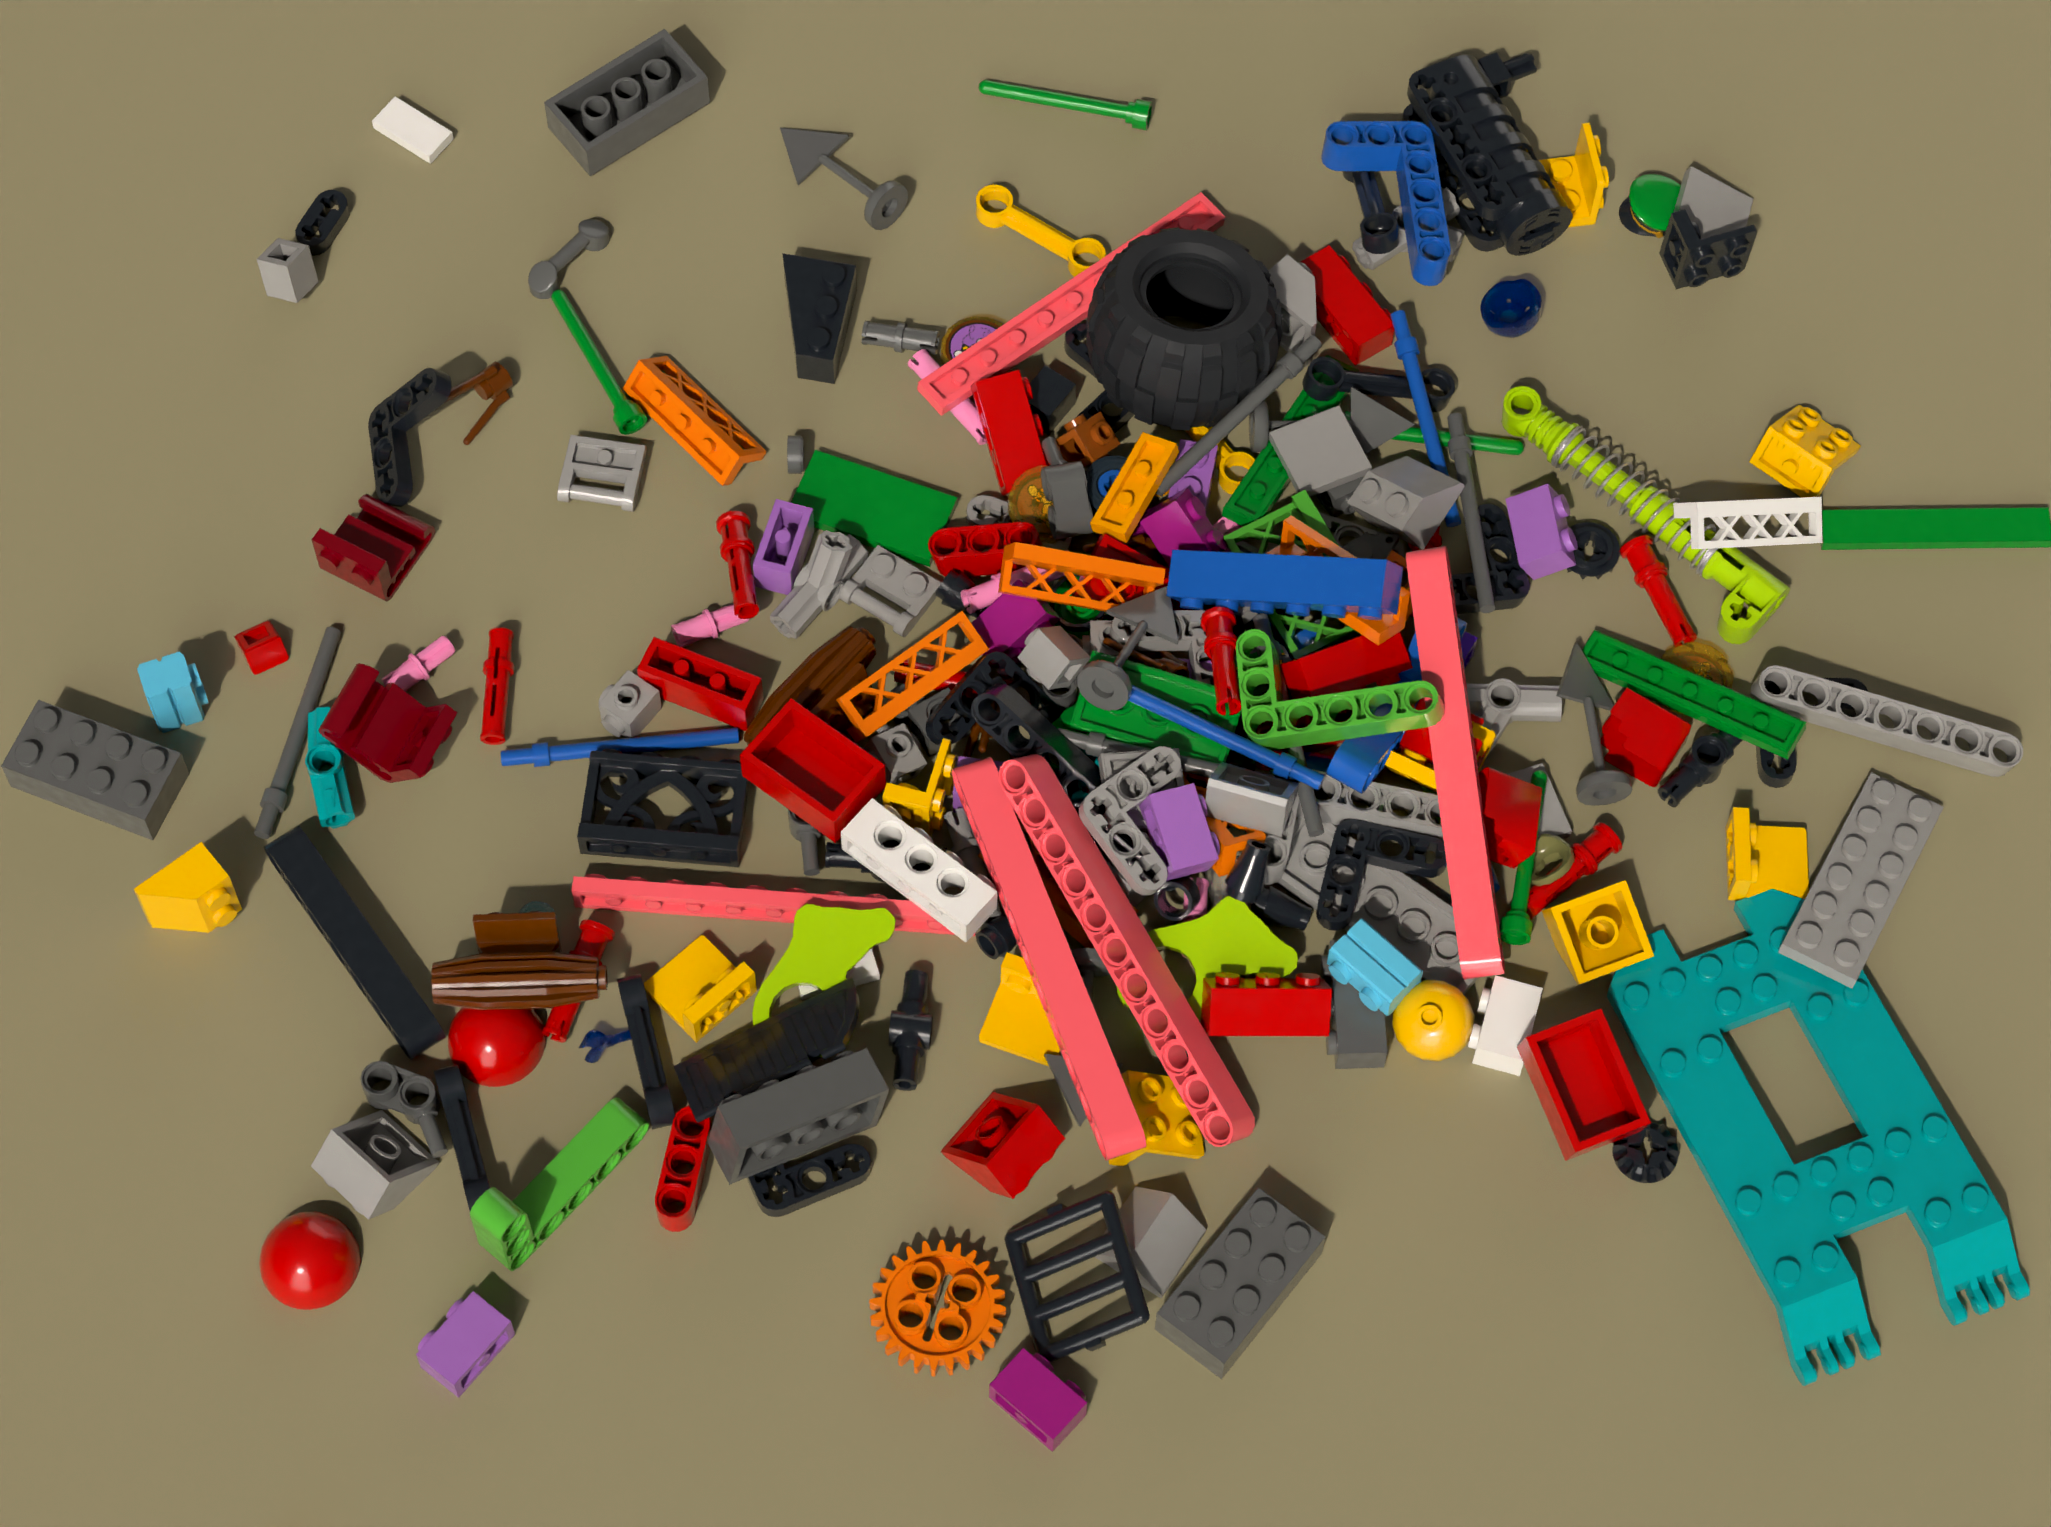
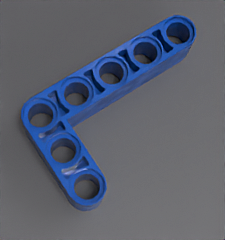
(1411, 153)
(1362, 758)

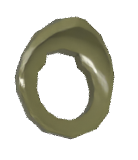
(1551, 849)

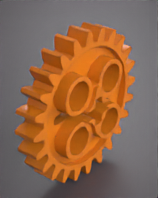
(973, 1318)

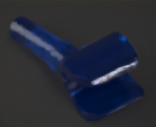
(599, 1042)

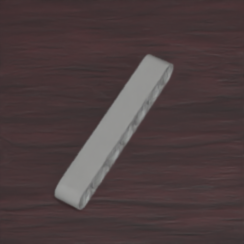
(1904, 717)

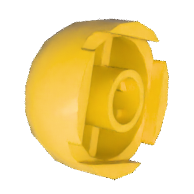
(1433, 1021)

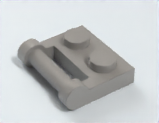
(605, 462)
(896, 582)

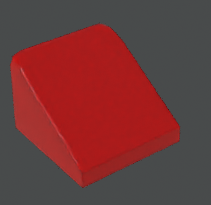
(262, 647)

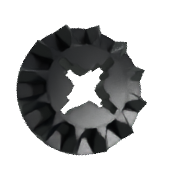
(1604, 546)
(1659, 1165)

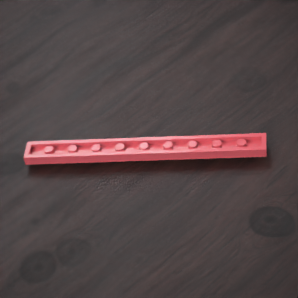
(1045, 319)
(746, 903)

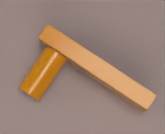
(1134, 487)

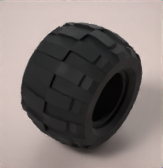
(1172, 371)

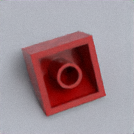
(1004, 1144)

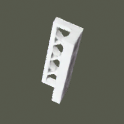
(1747, 508)

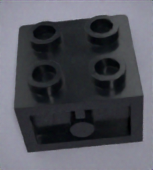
(1697, 260)

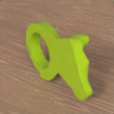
(1225, 941)
(822, 951)

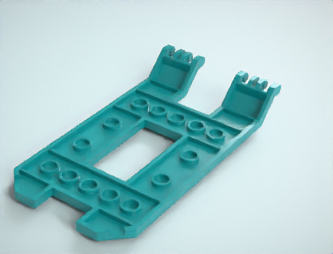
(1797, 1212)

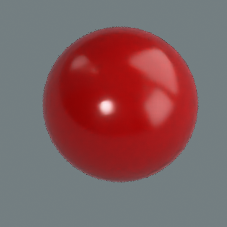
(496, 1044)
(309, 1260)

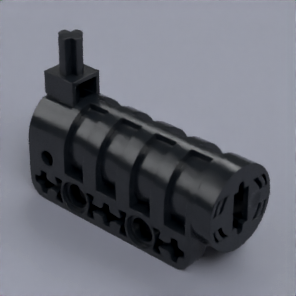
(1488, 153)

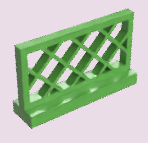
(1305, 511)

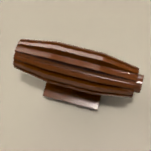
(822, 680)
(517, 967)

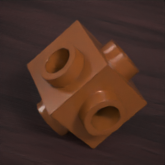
(1087, 439)

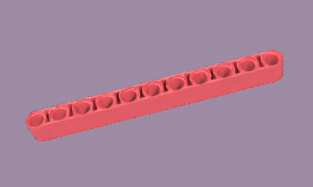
(1456, 765)
(1049, 960)
(1137, 962)

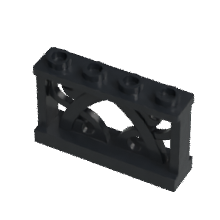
(671, 845)

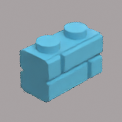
(173, 691)
(1373, 967)

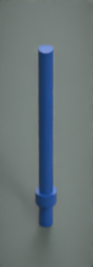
(1407, 351)
(542, 754)
(1283, 765)

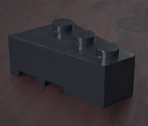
(819, 313)

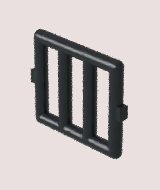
(1126, 1278)

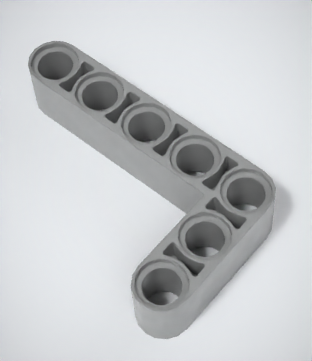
(1381, 801)

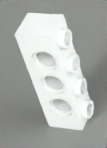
(959, 913)

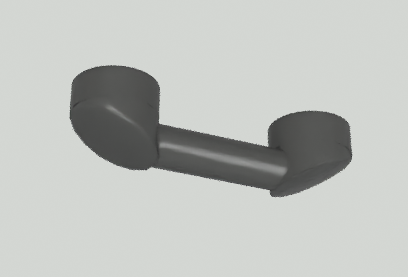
(543, 275)

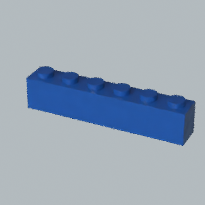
(1286, 583)

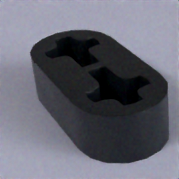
(327, 224)

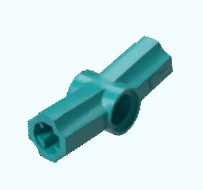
(329, 786)

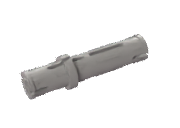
(966, 846)

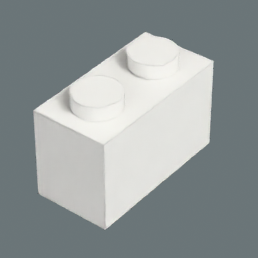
(1508, 1019)

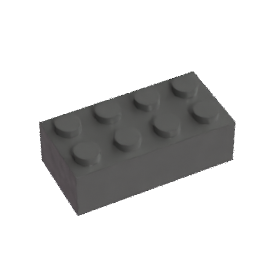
(627, 102)
(95, 769)
(797, 1114)
(1239, 1283)

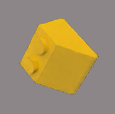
(189, 894)
(1598, 932)

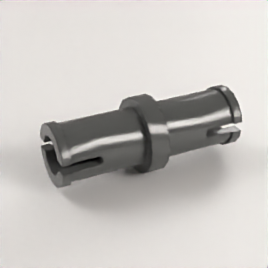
(900, 337)

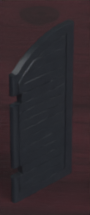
(770, 1049)

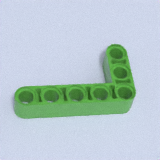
(1322, 707)
(519, 1227)

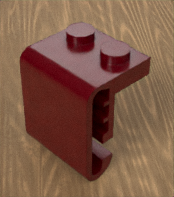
(374, 548)
(386, 727)

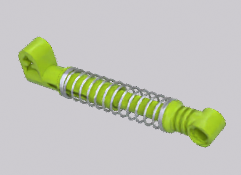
(1652, 509)

